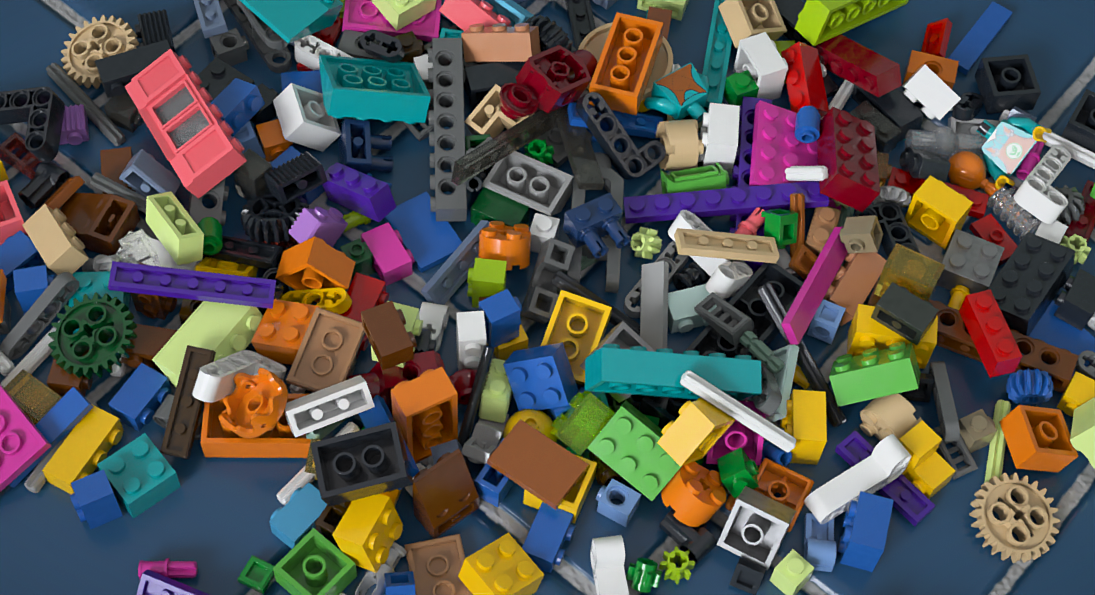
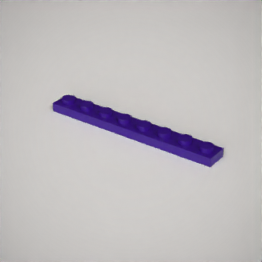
(720, 201)

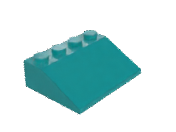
(295, 17)
(373, 89)

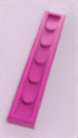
(814, 288)

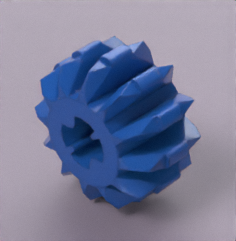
(1029, 387)

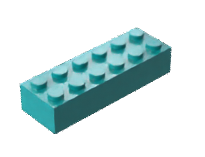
(660, 372)

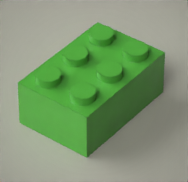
(875, 373)
(632, 450)

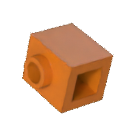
(272, 139)

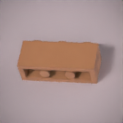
(500, 43)
(855, 282)

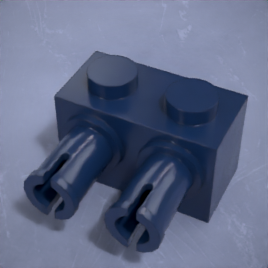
(356, 147)
(595, 220)

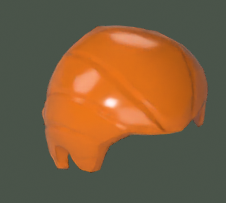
(969, 172)

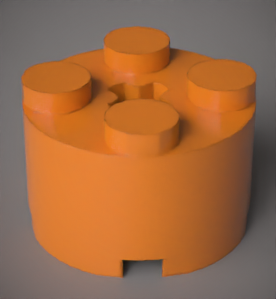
(506, 244)
(694, 494)

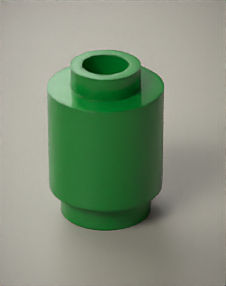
(212, 235)

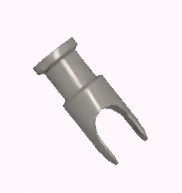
(371, 578)

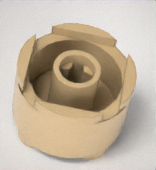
(680, 143)
(888, 416)

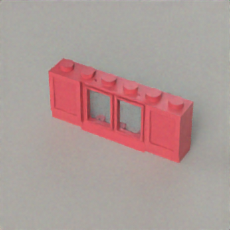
(186, 123)

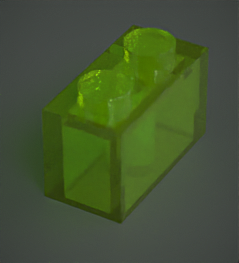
(581, 422)

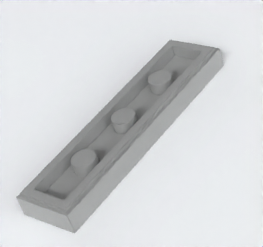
(654, 304)

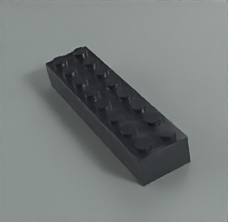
(710, 341)

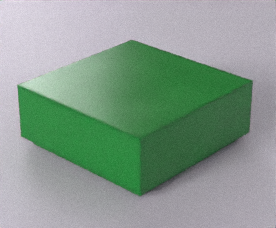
(257, 574)

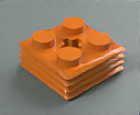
(789, 484)

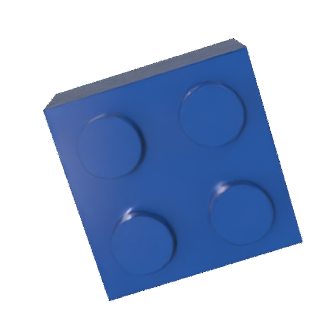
(541, 377)
(865, 531)

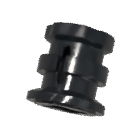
(689, 277)

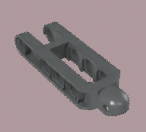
(262, 37)
(614, 185)

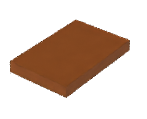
(537, 464)

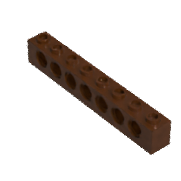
(1035, 351)

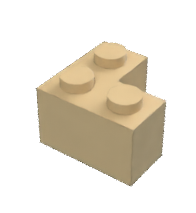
(488, 117)

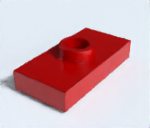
(990, 230)

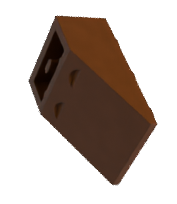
(101, 220)
(444, 494)

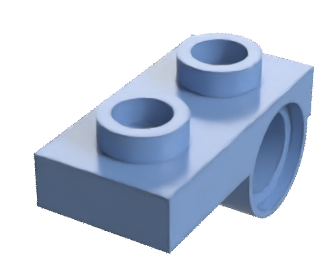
(819, 543)

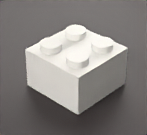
(764, 63)
(930, 92)
(305, 118)
(720, 135)

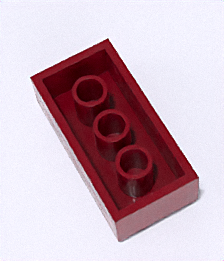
(850, 155)

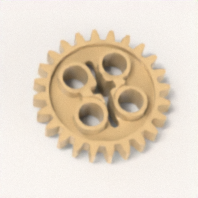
(93, 43)
(999, 532)

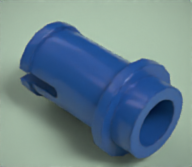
(775, 453)

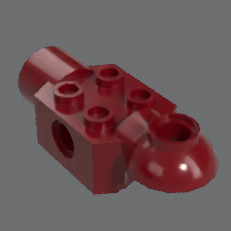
(548, 82)
(382, 381)

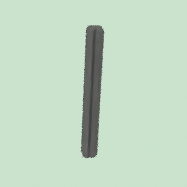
(79, 97)

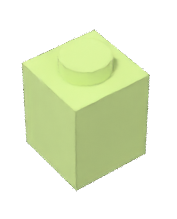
(792, 573)

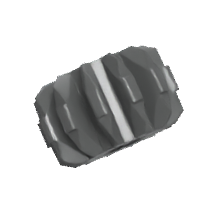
(1075, 205)

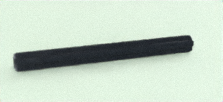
(804, 357)

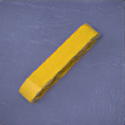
(331, 299)

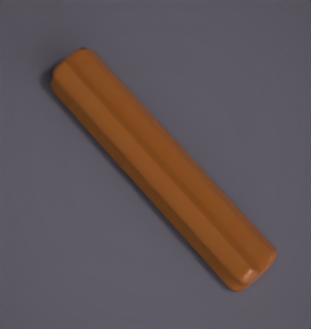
(797, 204)

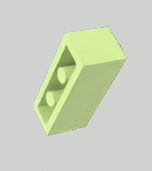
(174, 228)

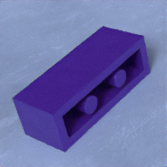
(358, 192)

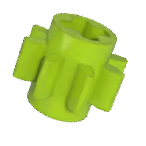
(669, 565)

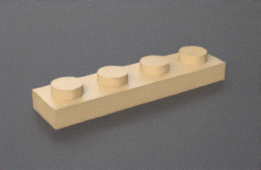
(726, 245)

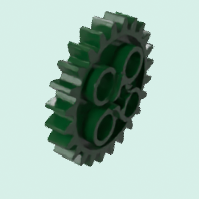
(92, 335)

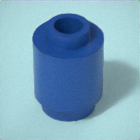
(807, 124)

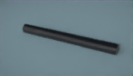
(475, 394)

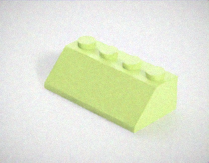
(211, 327)

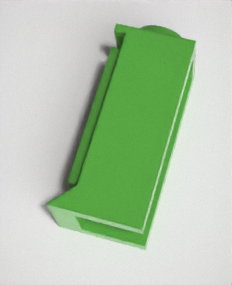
(694, 179)

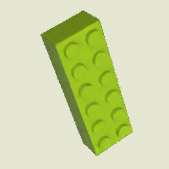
(829, 18)

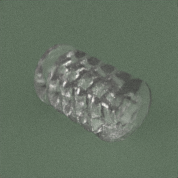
(1012, 213)

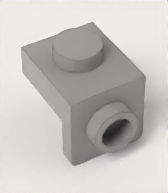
(482, 443)

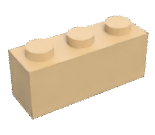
(55, 240)

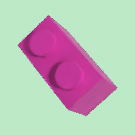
(389, 255)

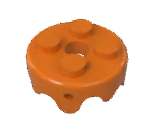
(252, 391)

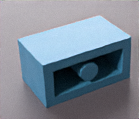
(298, 515)

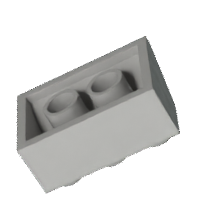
(530, 183)

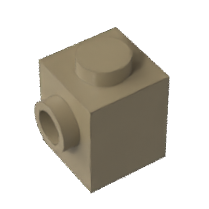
(861, 234)
(977, 430)

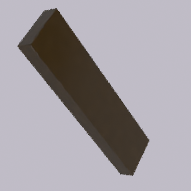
(185, 407)

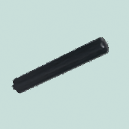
(570, 285)

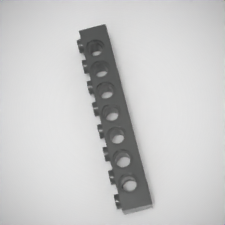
(446, 52)

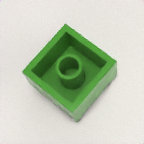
(315, 568)

